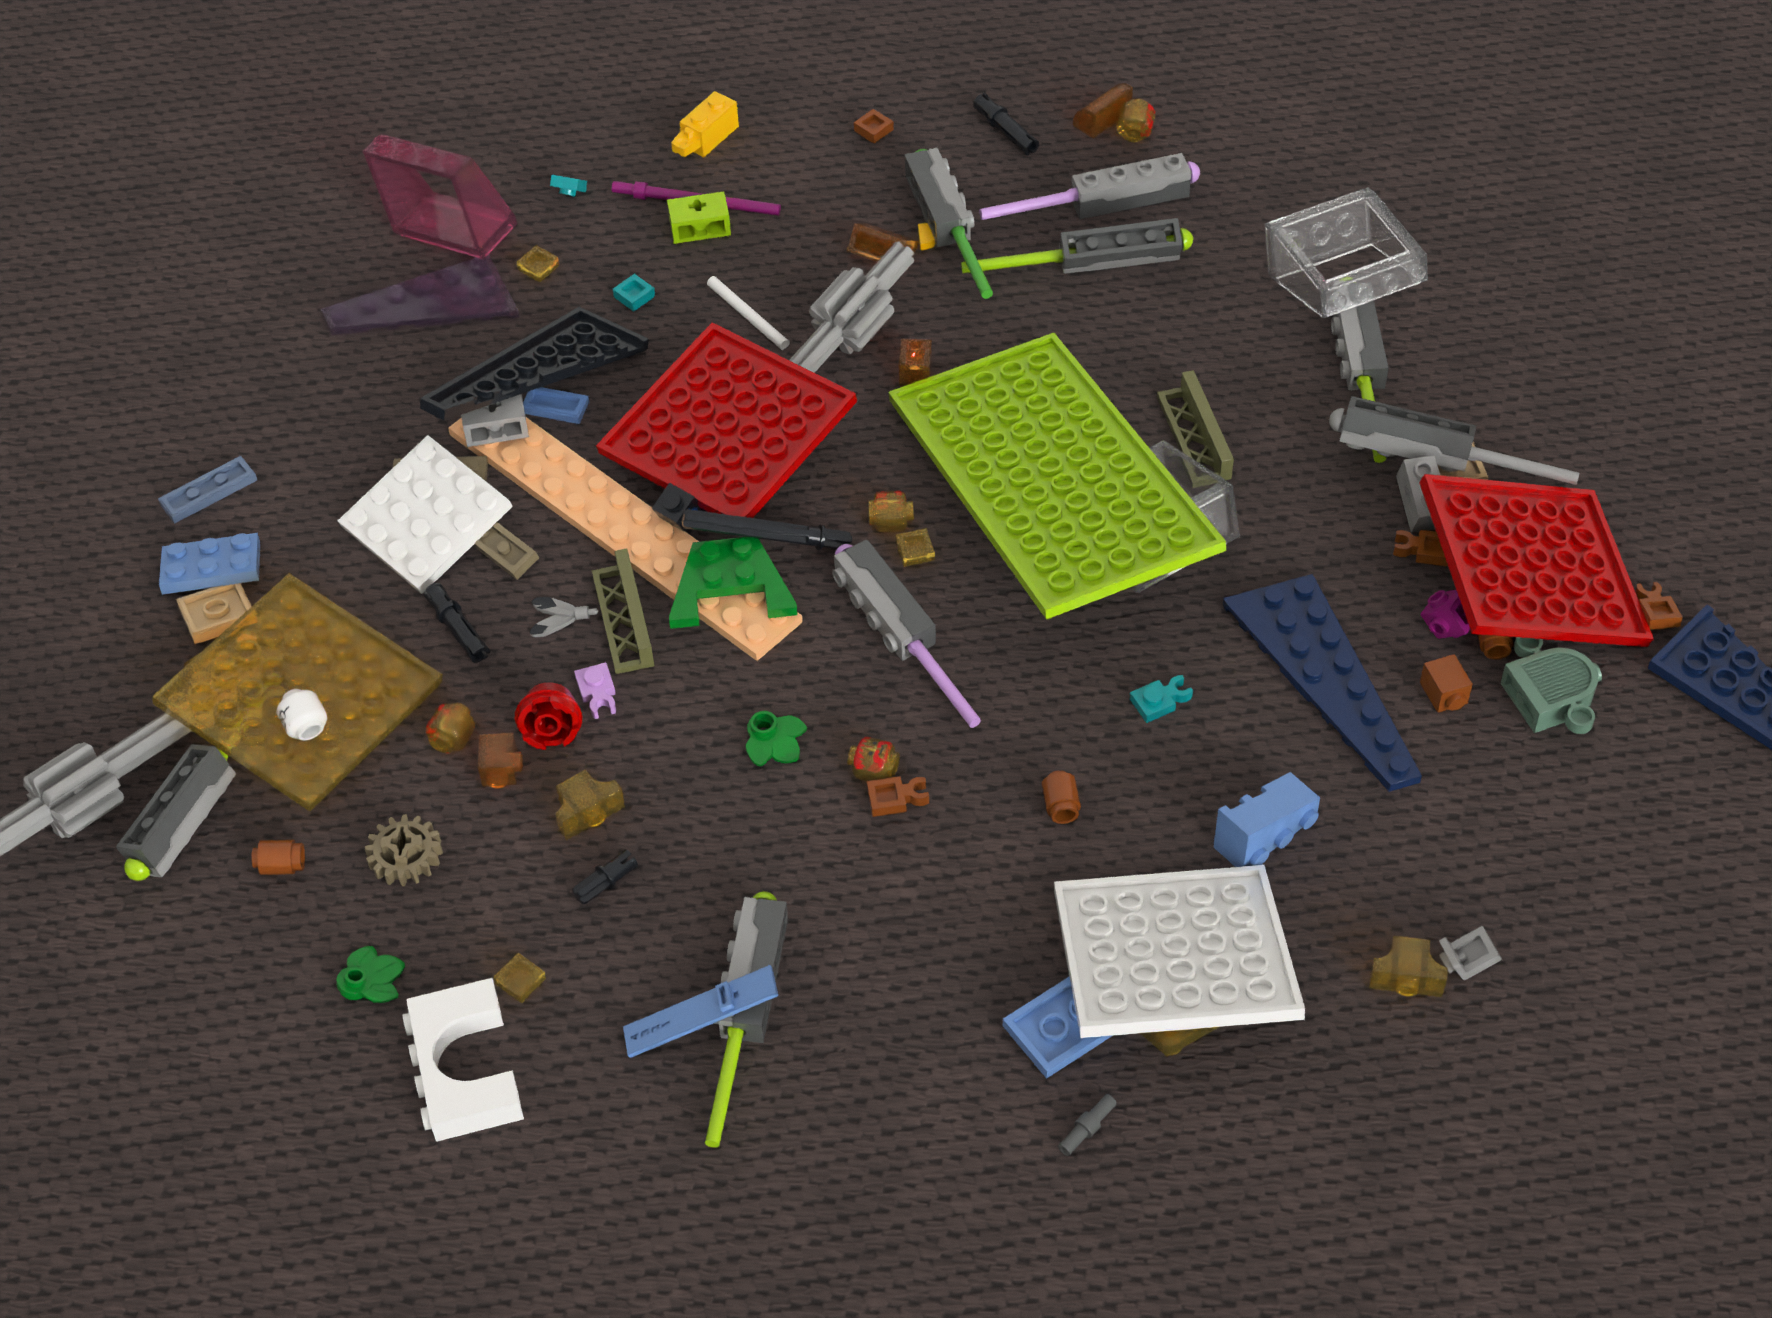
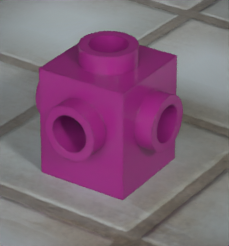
(1445, 615)

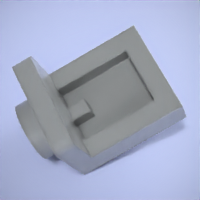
(1469, 953)

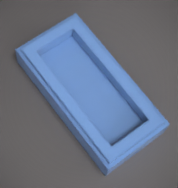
(556, 404)

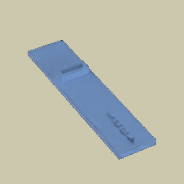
(700, 1011)

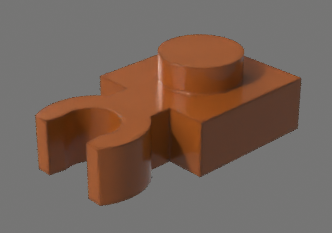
(1425, 547)
(1658, 610)
(891, 796)

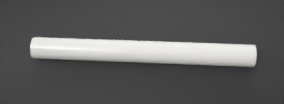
(748, 313)

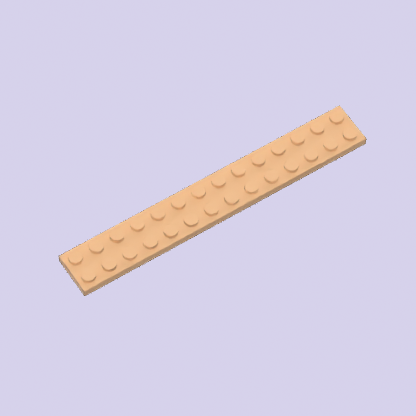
(623, 521)

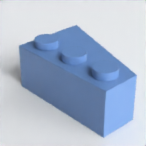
(1266, 821)

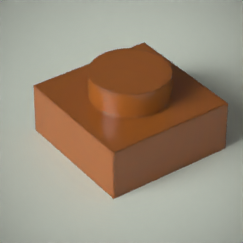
(873, 126)

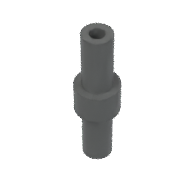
(1087, 1124)

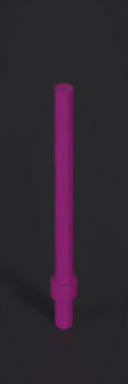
(641, 190)

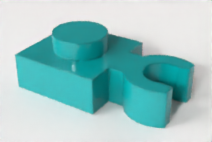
(1158, 700)

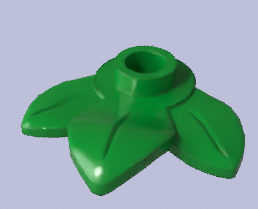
(777, 741)
(370, 976)

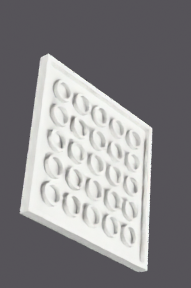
(1176, 951)

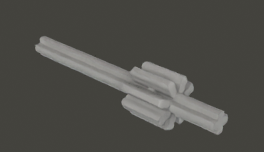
(853, 308)
(83, 786)

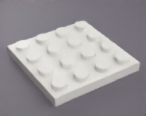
(425, 514)

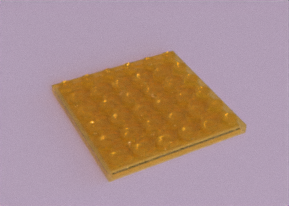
(304, 644)

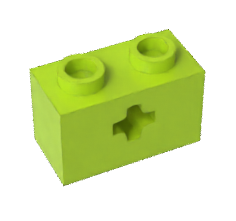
(699, 217)

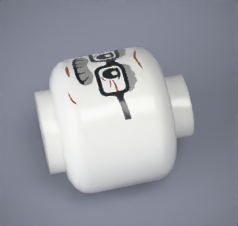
(301, 714)

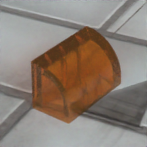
(1102, 111)
(875, 242)

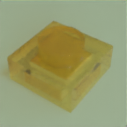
(538, 263)
(915, 547)
(519, 977)

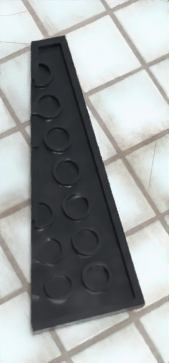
(553, 353)

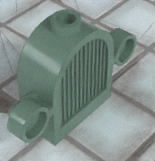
(1552, 686)

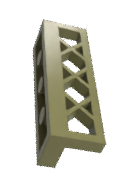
(1204, 423)
(633, 609)

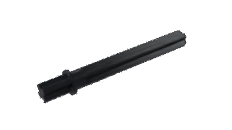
(765, 529)

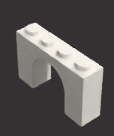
(452, 1104)

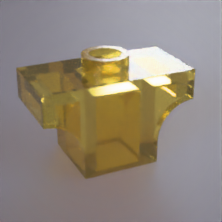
(586, 803)
(1409, 969)

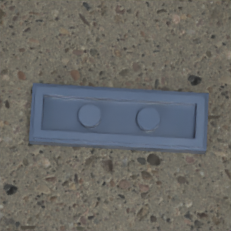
(207, 489)

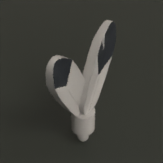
(562, 615)

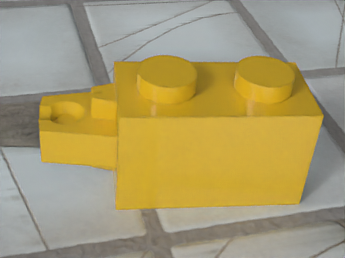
(706, 126)

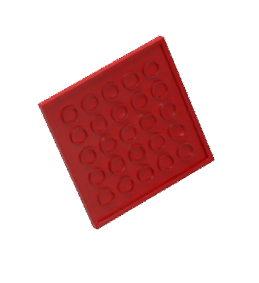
(727, 423)
(1534, 561)

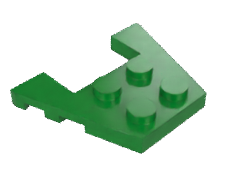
(729, 569)

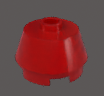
(548, 716)

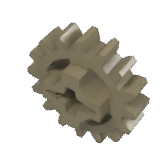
(403, 850)

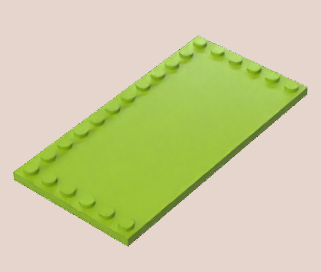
(1055, 475)

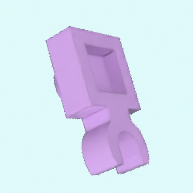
(597, 687)

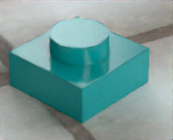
(568, 185)
(634, 292)

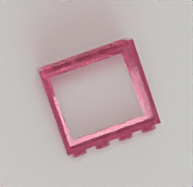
(465, 225)

